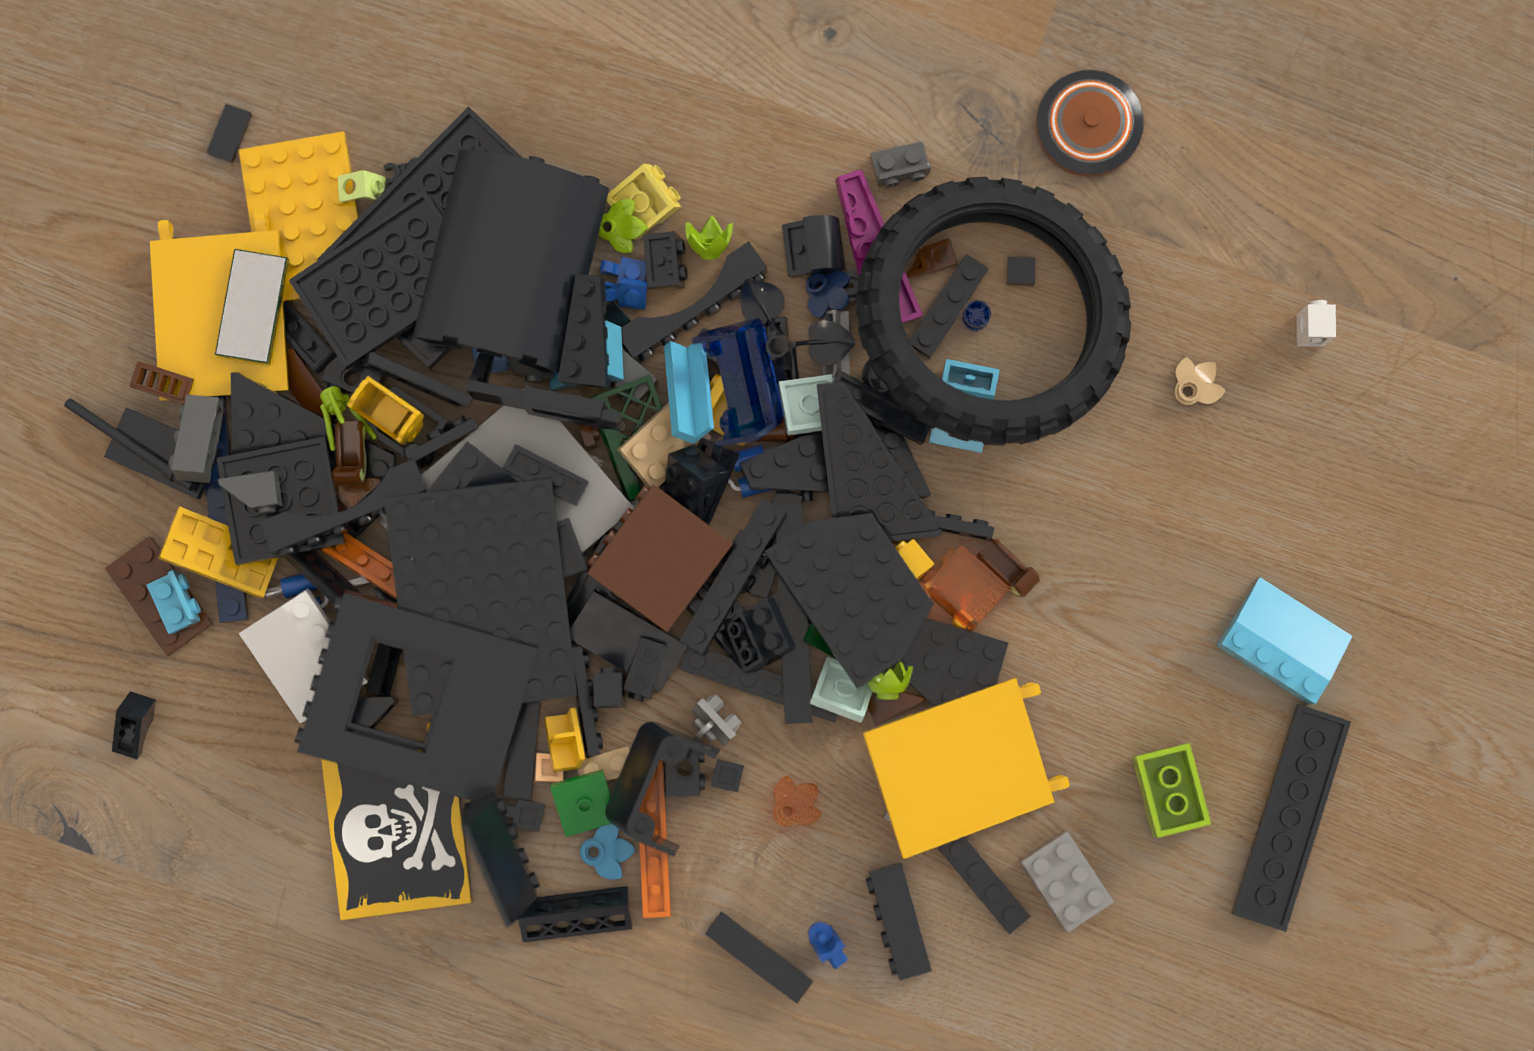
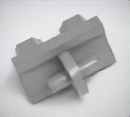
(711, 724)

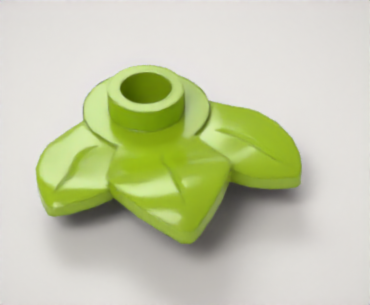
(624, 226)

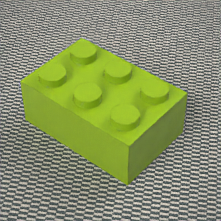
(1171, 790)

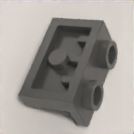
(900, 164)

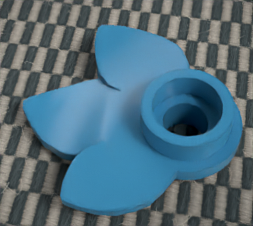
(611, 852)

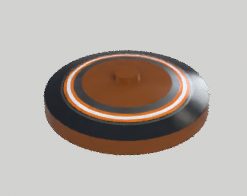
(1089, 123)

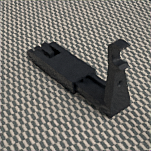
(540, 401)

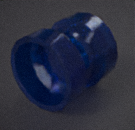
(979, 311)

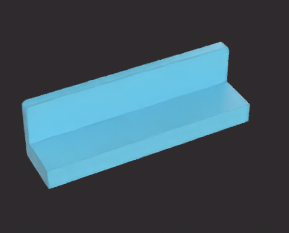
(688, 391)

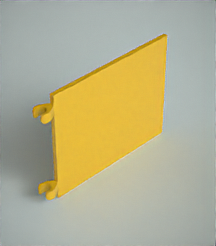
(188, 307)
(960, 767)

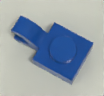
(628, 269)
(630, 292)

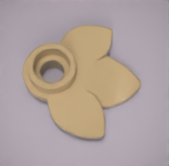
(1199, 381)

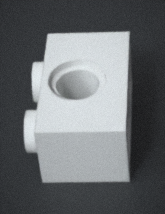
(1316, 324)

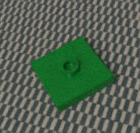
(582, 802)

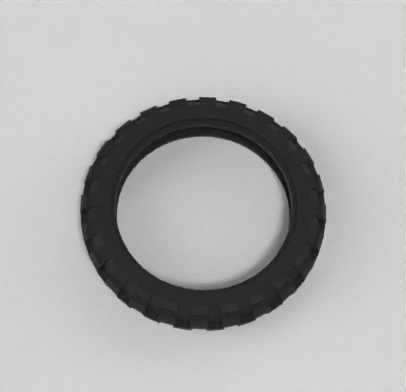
(938, 402)

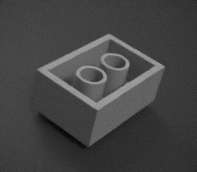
(1066, 881)

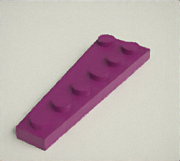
(863, 225)

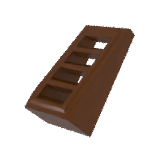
(139, 376)

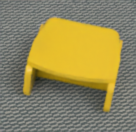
(386, 411)

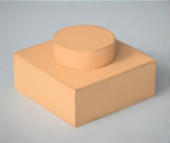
(544, 770)

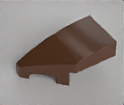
(933, 259)
(885, 709)

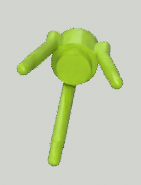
(334, 403)

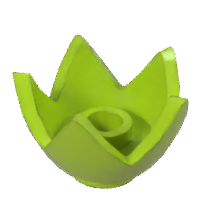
(710, 241)
(892, 683)

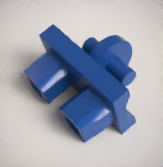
(827, 944)

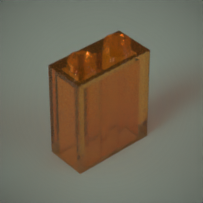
(965, 587)

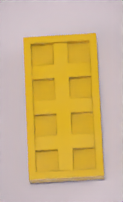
(207, 550)

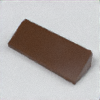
(304, 384)

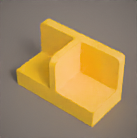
(564, 741)

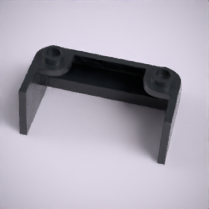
(650, 745)

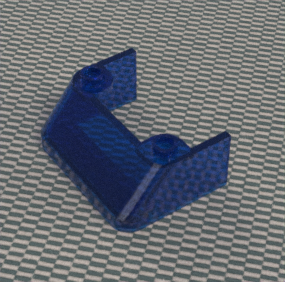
(746, 380)

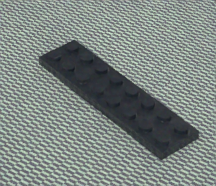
(1291, 817)

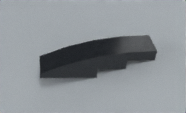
(759, 957)

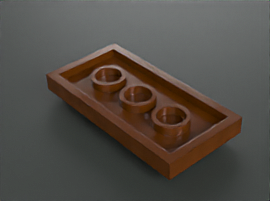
(132, 574)

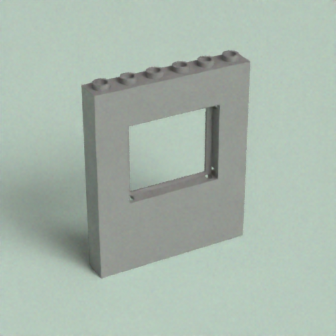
(548, 438)

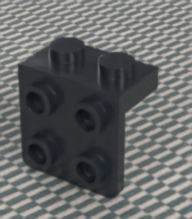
(689, 474)

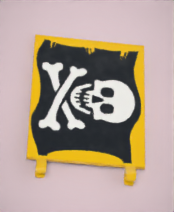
(393, 844)

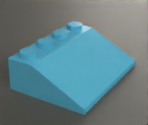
(1285, 642)

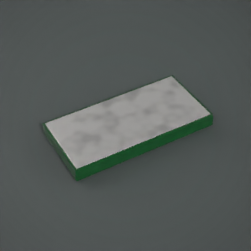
(252, 306)

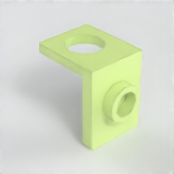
(367, 186)

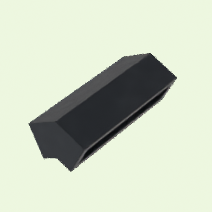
(379, 669)

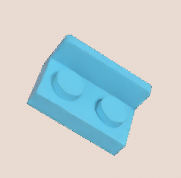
(174, 601)

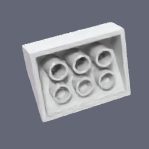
(289, 648)

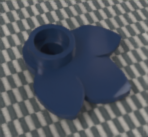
(829, 295)

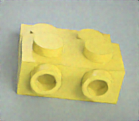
(652, 197)

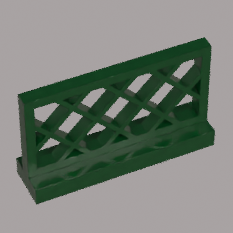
(613, 439)

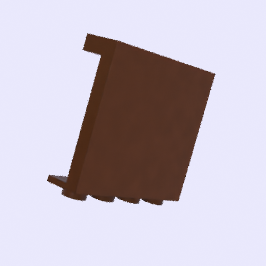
(658, 557)

